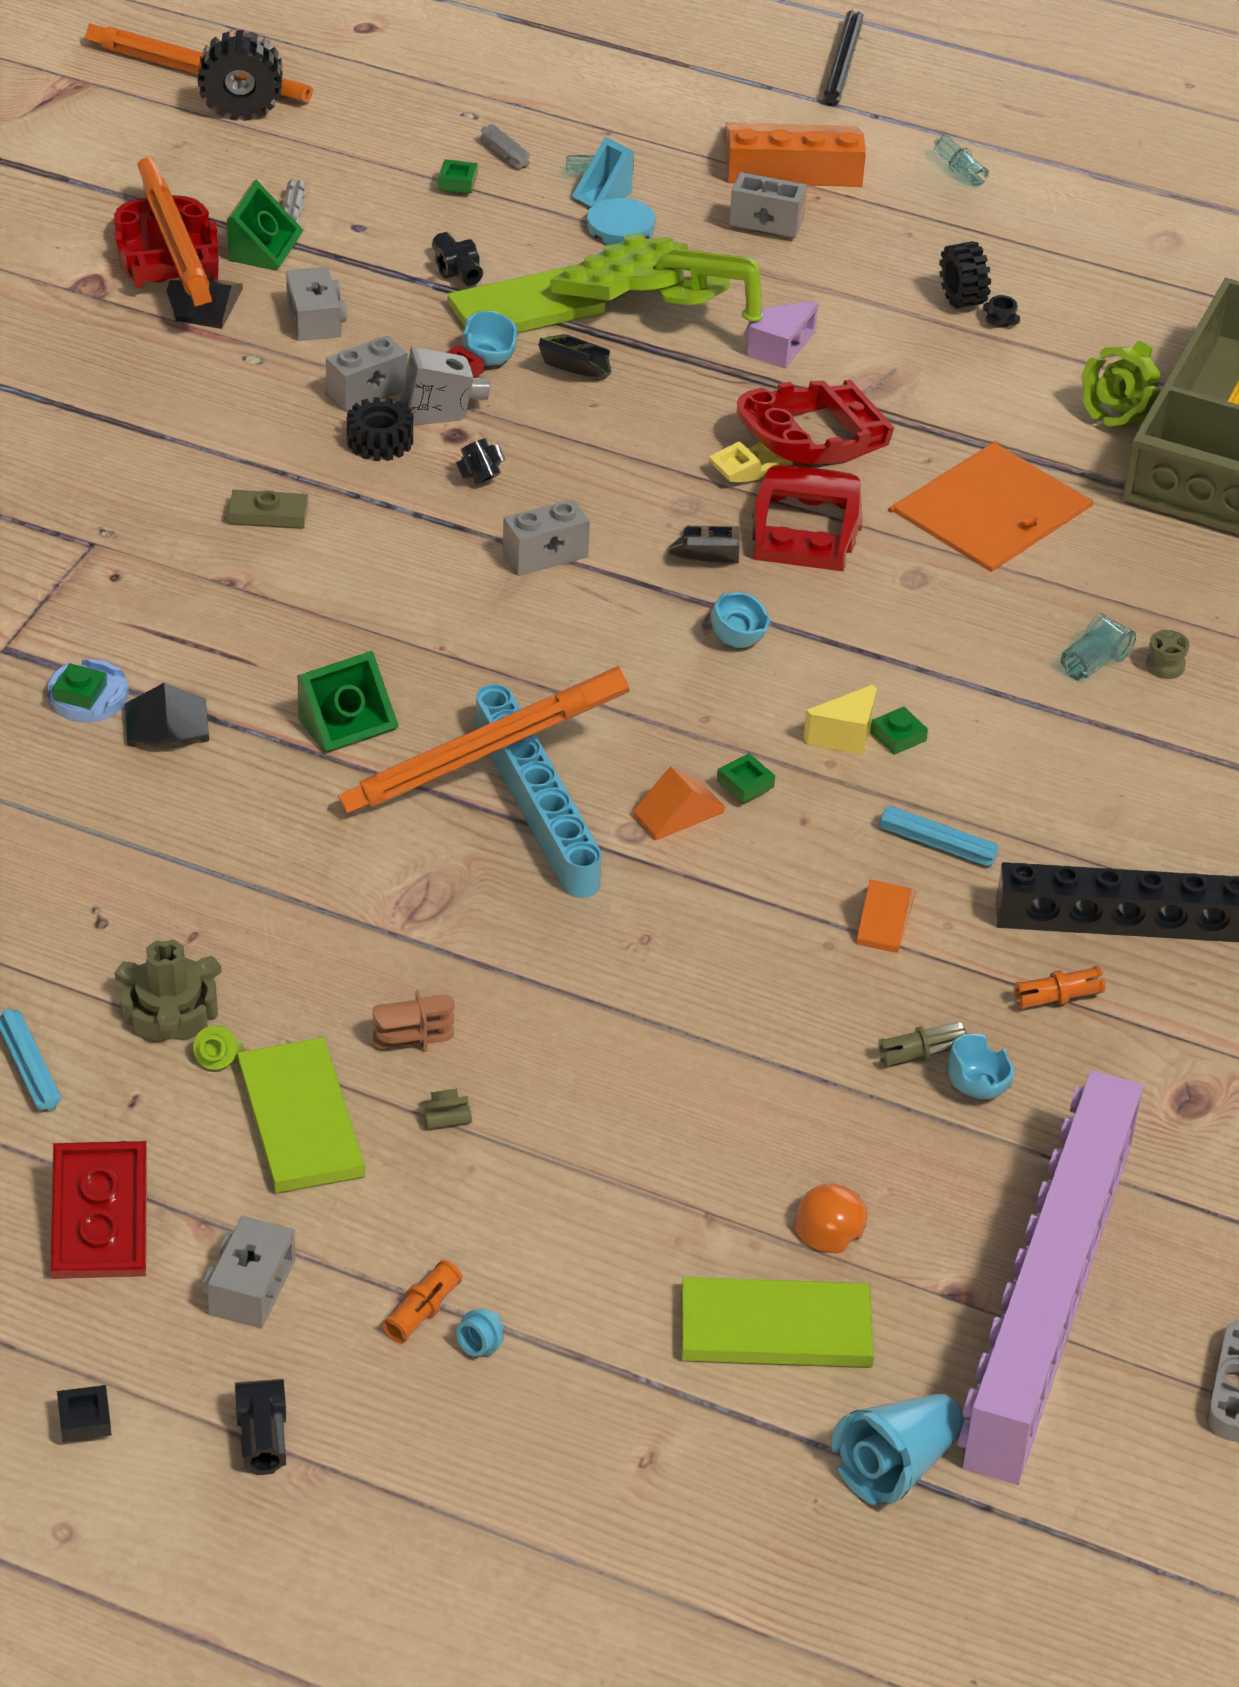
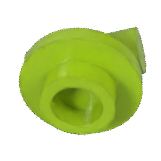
(216, 1047)

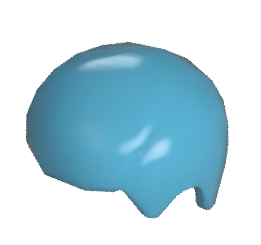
(490, 337)
(739, 619)
(977, 1069)

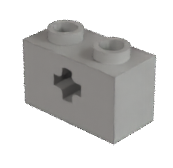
(767, 205)
(315, 303)
(366, 372)
(545, 537)
(250, 1271)

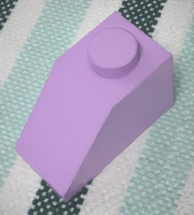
(781, 332)

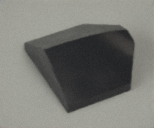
(211, 314)
(575, 355)
(708, 543)
(166, 717)

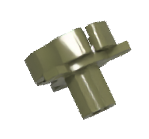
(168, 991)

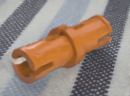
(1059, 987)
(407, 1318)

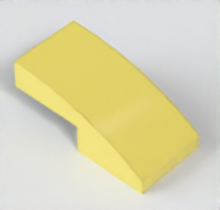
(745, 464)

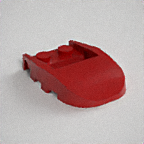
(143, 248)
(772, 422)
(812, 488)

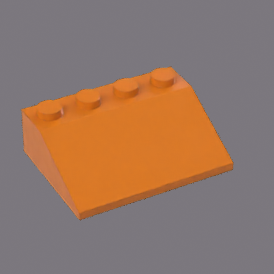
(797, 153)

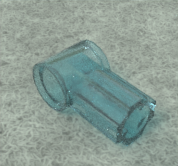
(1102, 641)

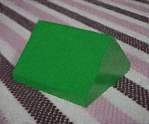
(260, 230)
(345, 702)

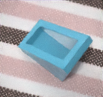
(607, 174)

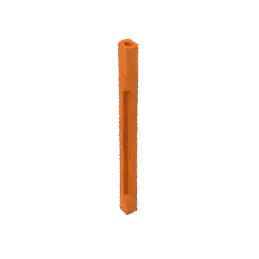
(173, 56)
(174, 232)
(485, 740)

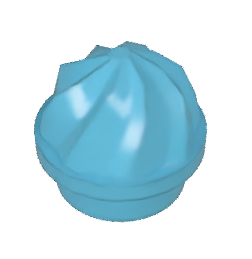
(480, 1332)

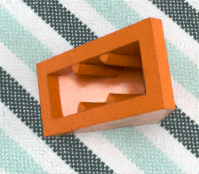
(676, 804)
(885, 915)

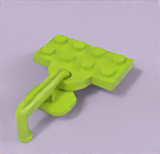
(660, 265)

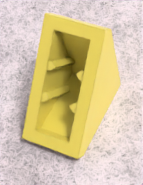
(842, 722)

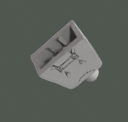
(440, 386)

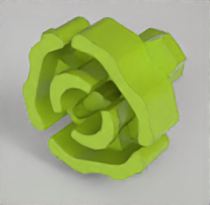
(1126, 385)

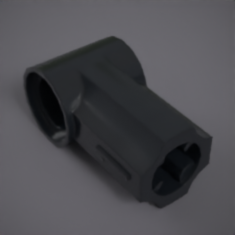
(261, 1418)

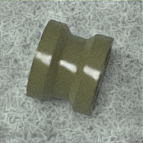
(1167, 654)

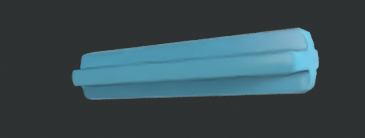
(939, 836)
(29, 1060)

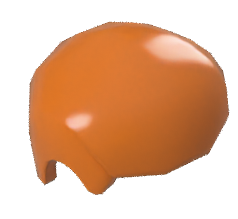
(830, 1217)

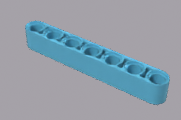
(543, 800)

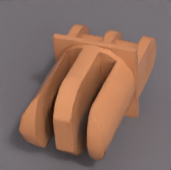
(414, 1022)

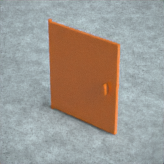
(992, 506)

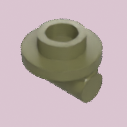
(446, 1109)

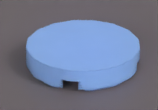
(108, 703)

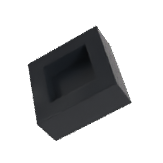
(84, 1413)

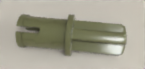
(920, 1043)

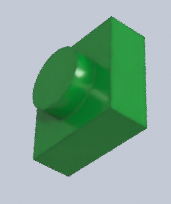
(457, 176)
(79, 686)
(899, 730)
(745, 778)

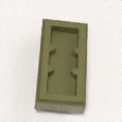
(268, 508)

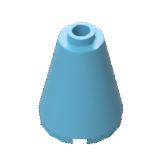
(894, 1444)

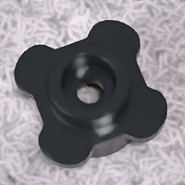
(1001, 311)

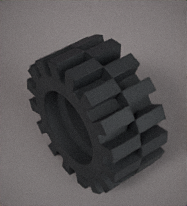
(965, 274)
(379, 429)

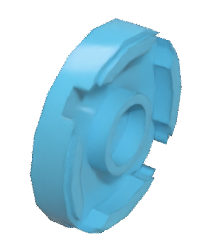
(619, 217)

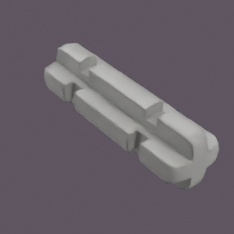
(505, 146)
(293, 198)

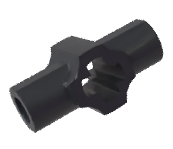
(457, 258)

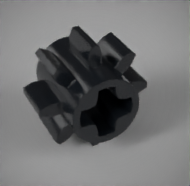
(480, 461)

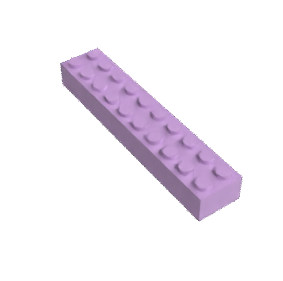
(1050, 1278)

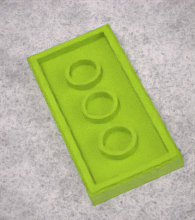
(524, 301)
(300, 1115)
(776, 1322)

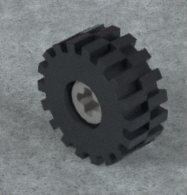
(233, 58)

